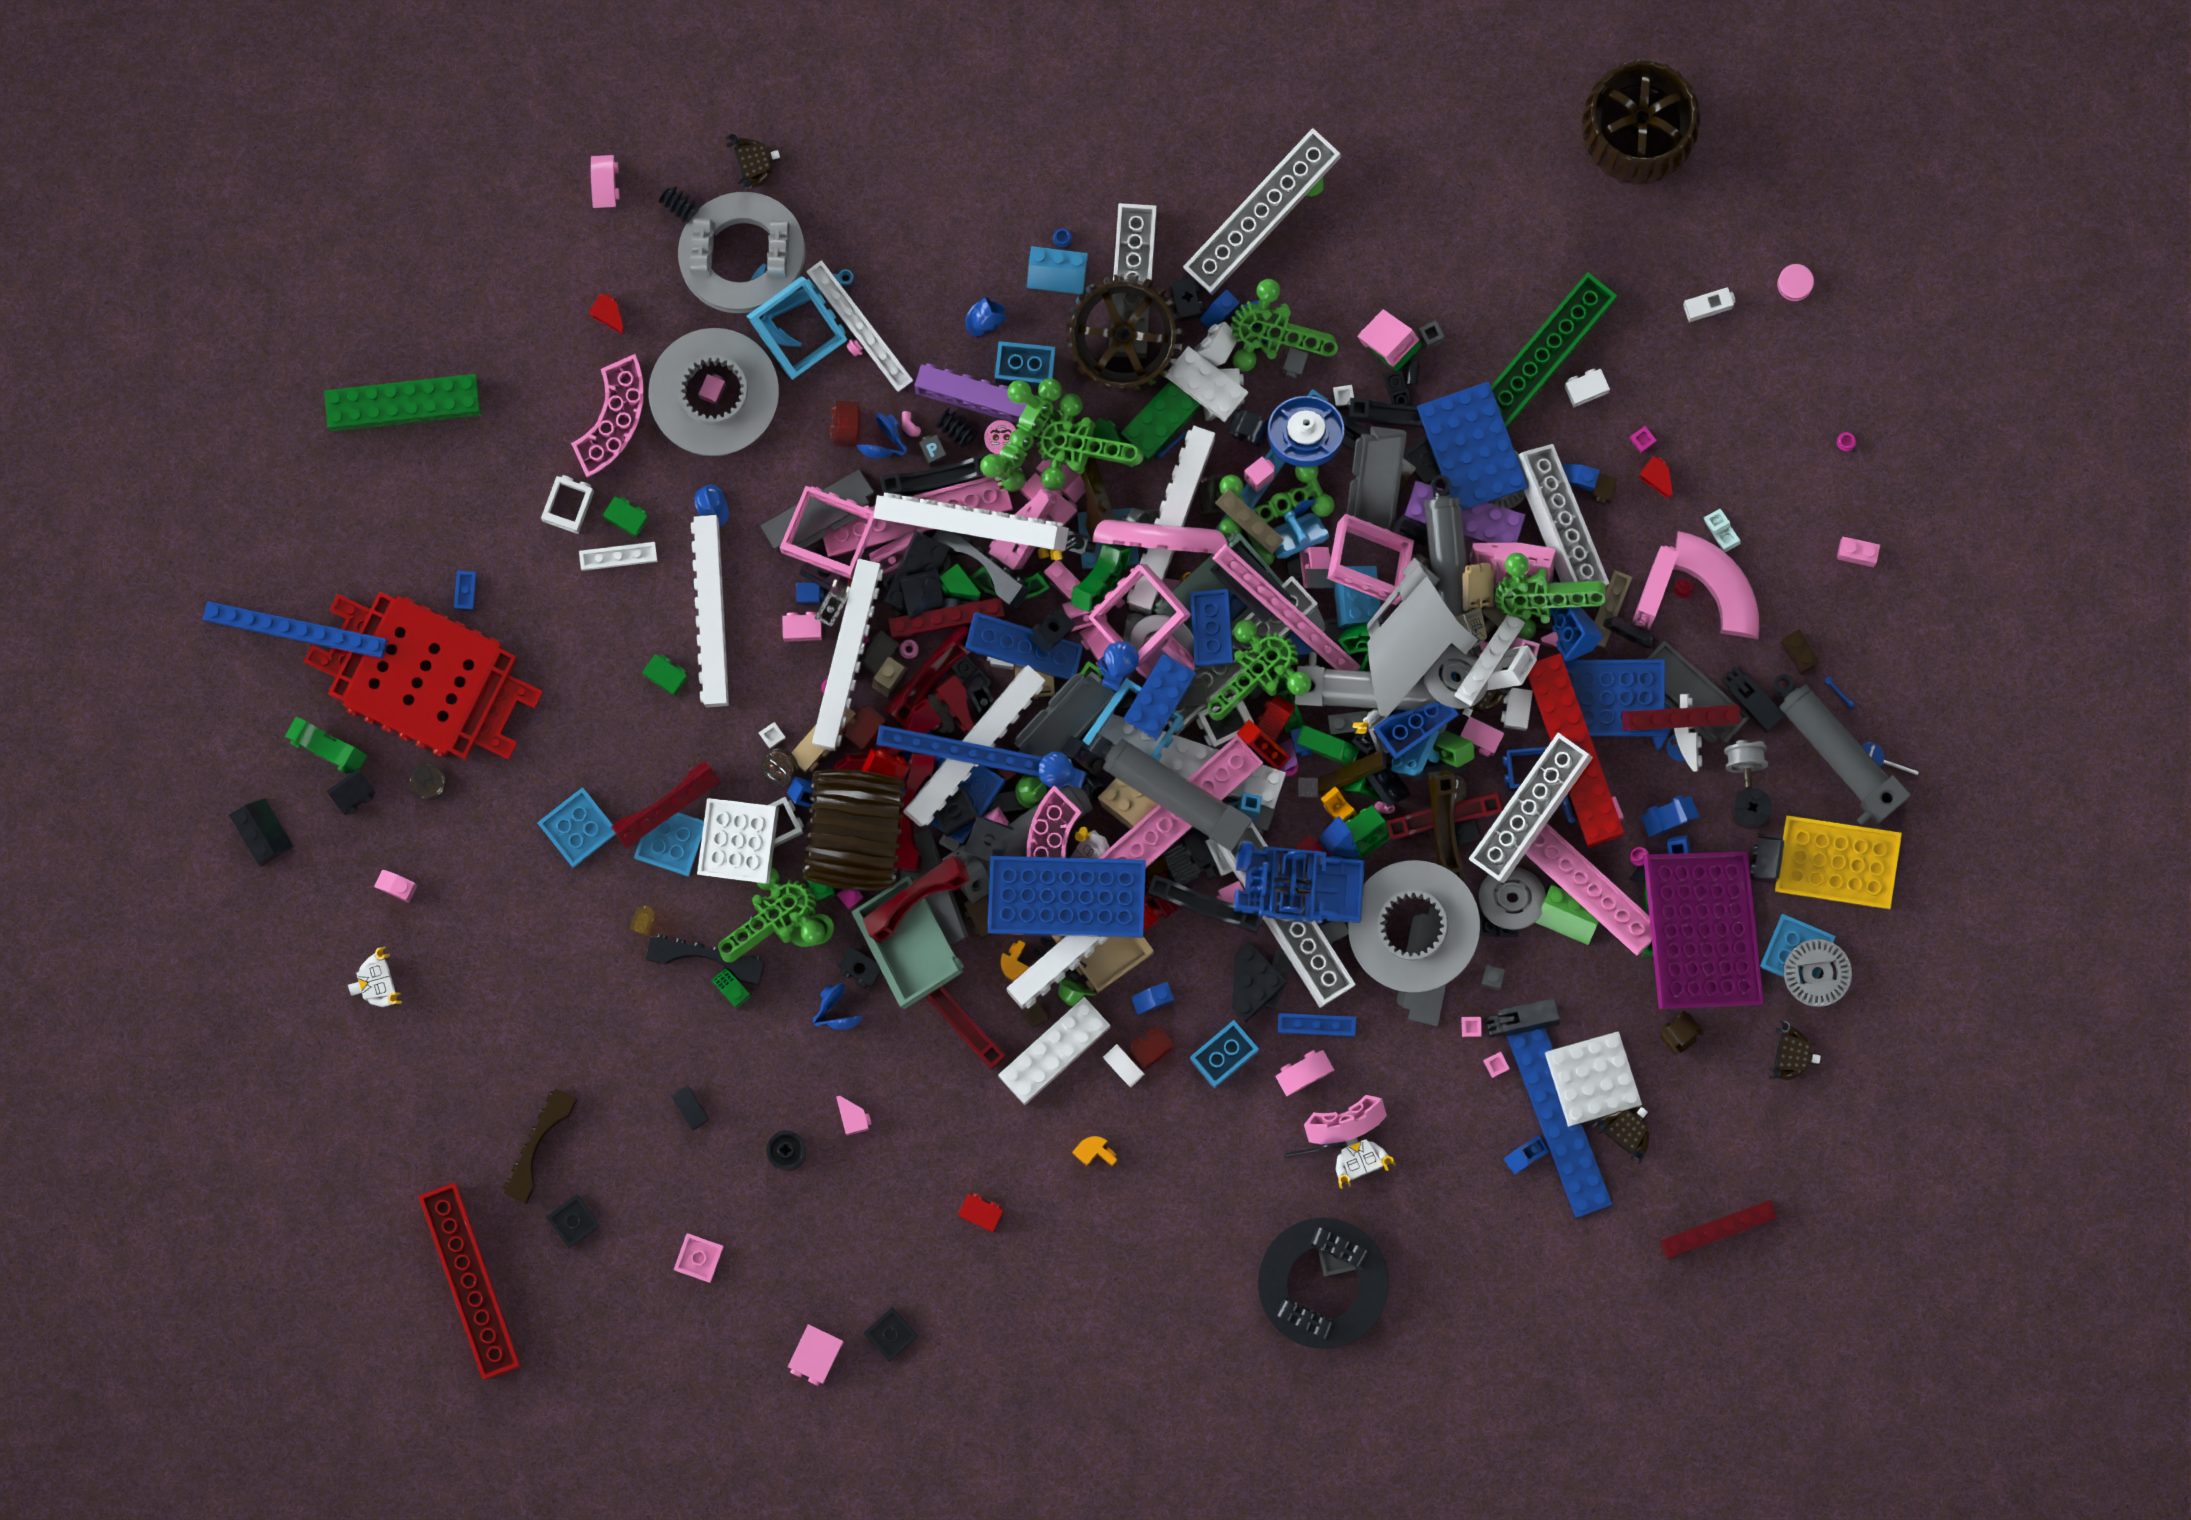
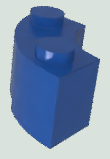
(1669, 816)

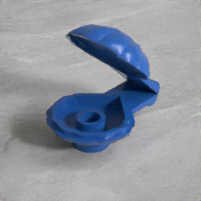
(889, 427)
(1117, 664)
(1059, 771)
(831, 996)

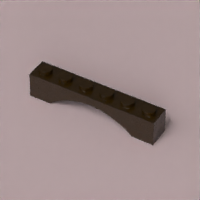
(1097, 500)
(1442, 802)
(558, 1109)

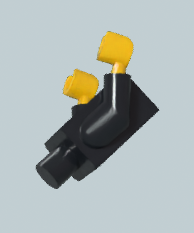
(1075, 543)

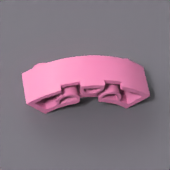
(1335, 1128)

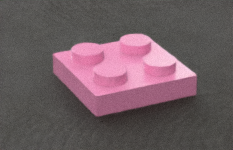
(698, 1258)

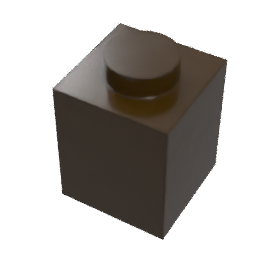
(1604, 489)

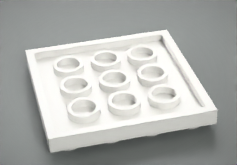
(738, 840)
(1593, 1078)

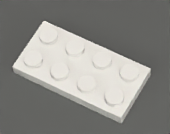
(1206, 384)

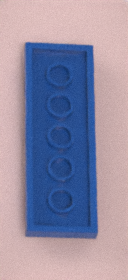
(1013, 645)

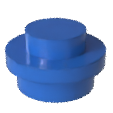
(1062, 237)

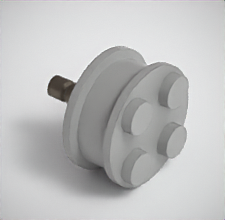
(1746, 758)

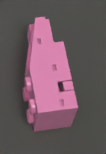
(1016, 554)
(1497, 554)

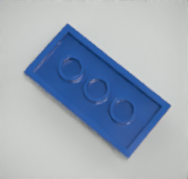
(1212, 628)

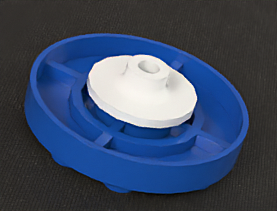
(1306, 431)

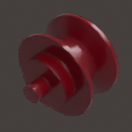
(1683, 588)

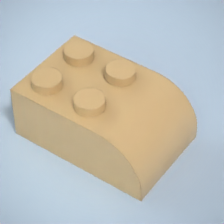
(1125, 803)

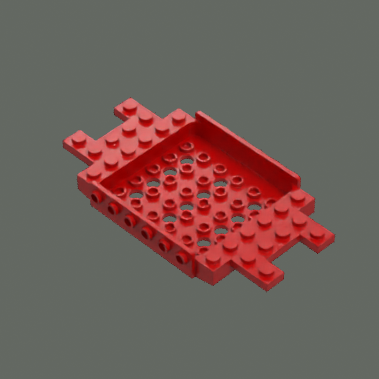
(481, 703)

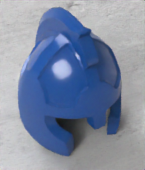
(984, 317)

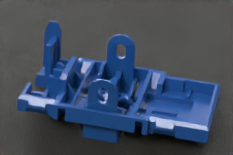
(1334, 885)

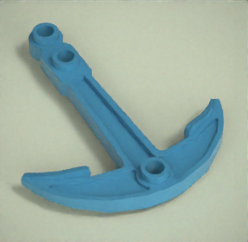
(793, 300)

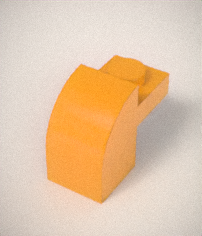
(1337, 805)
(1010, 965)
(1093, 1146)

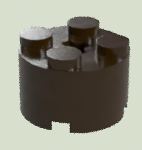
(1681, 1033)

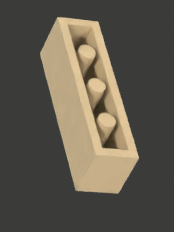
(809, 755)

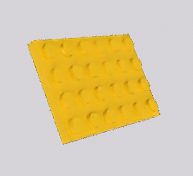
(1838, 862)

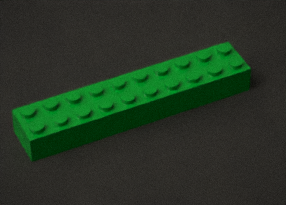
(1551, 346)

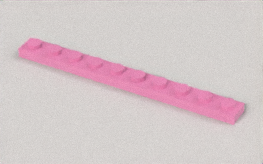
(1284, 610)

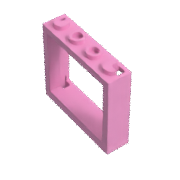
(1378, 535)
(818, 560)
(1124, 586)
(1655, 587)

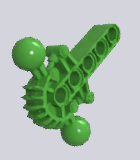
(1269, 291)
(1071, 406)
(1522, 607)
(1246, 632)
(804, 905)

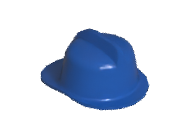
(711, 501)

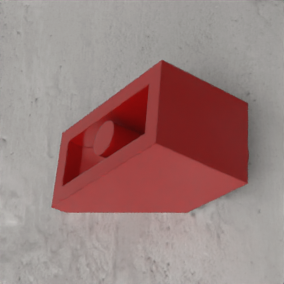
(607, 312)
(1657, 476)

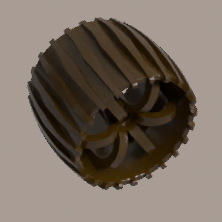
(1647, 76)
(1078, 329)
(853, 829)

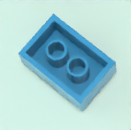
(1024, 363)
(1355, 606)
(1224, 1054)

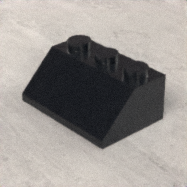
(261, 831)

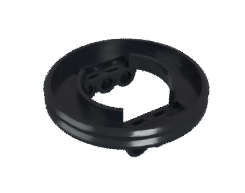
(1343, 1242)

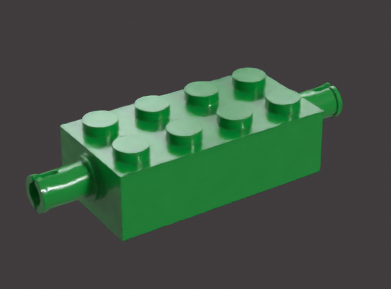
(1160, 421)

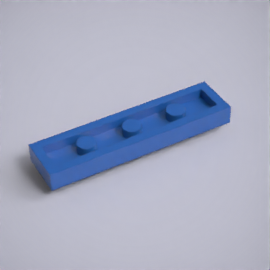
(1316, 1025)

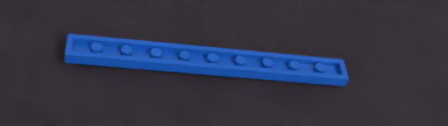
(295, 630)
(958, 750)

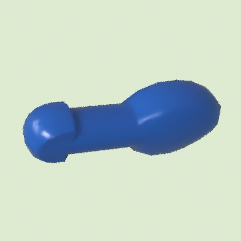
(1568, 811)

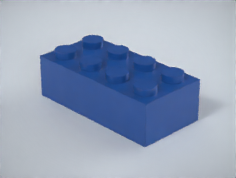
(1159, 697)

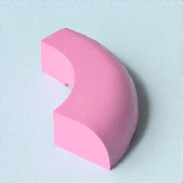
(617, 419)
(1159, 536)
(1723, 580)
(1052, 825)

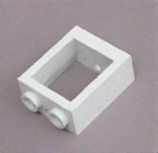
(562, 522)
(1520, 662)
(1210, 738)
(796, 821)

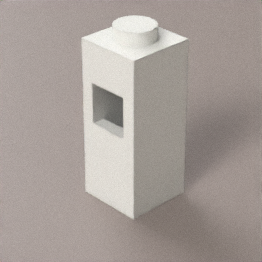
(1709, 304)

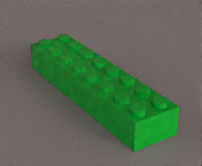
(402, 402)

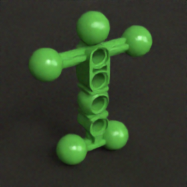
(1030, 424)
(1321, 507)

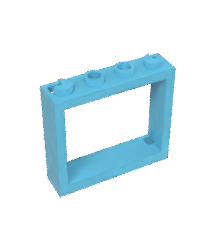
(828, 315)
(1114, 703)

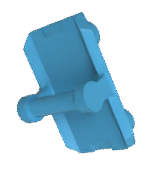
(1299, 533)
(1416, 758)

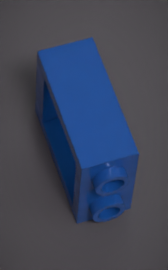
(1507, 762)

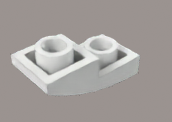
(1123, 1065)

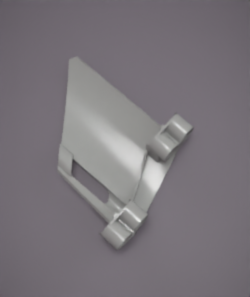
(1411, 636)

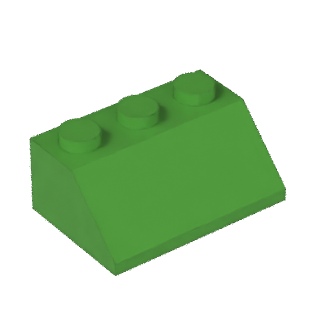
(1567, 916)

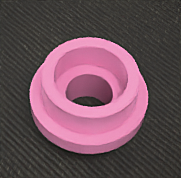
(855, 347)
(911, 643)

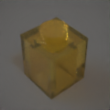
(643, 920)

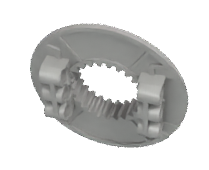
(726, 433)
(1454, 947)

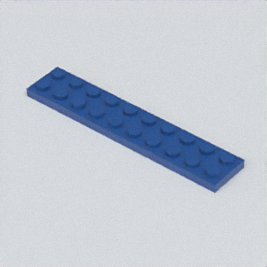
(1566, 1144)

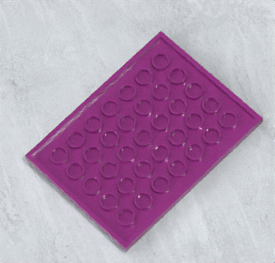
(1703, 930)

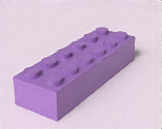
(967, 393)
(1480, 524)

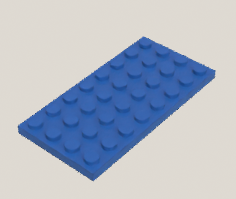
(1066, 896)

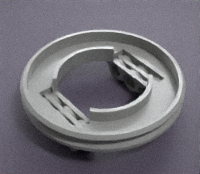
(784, 258)

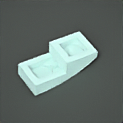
(1721, 530)

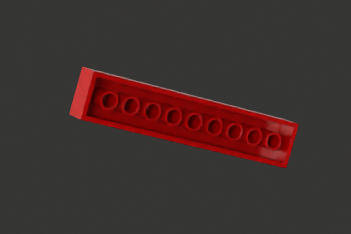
(1563, 716)
(469, 1281)

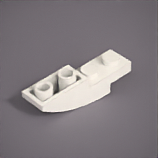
(1689, 741)

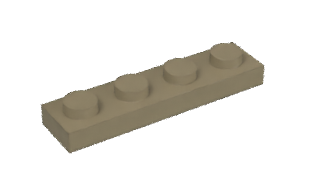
(1249, 521)
(1614, 597)

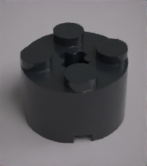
(1248, 426)
(1747, 818)
(777, 1144)

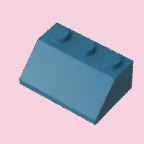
(1057, 270)

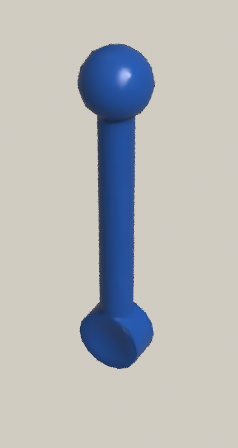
(1160, 455)
(1828, 680)

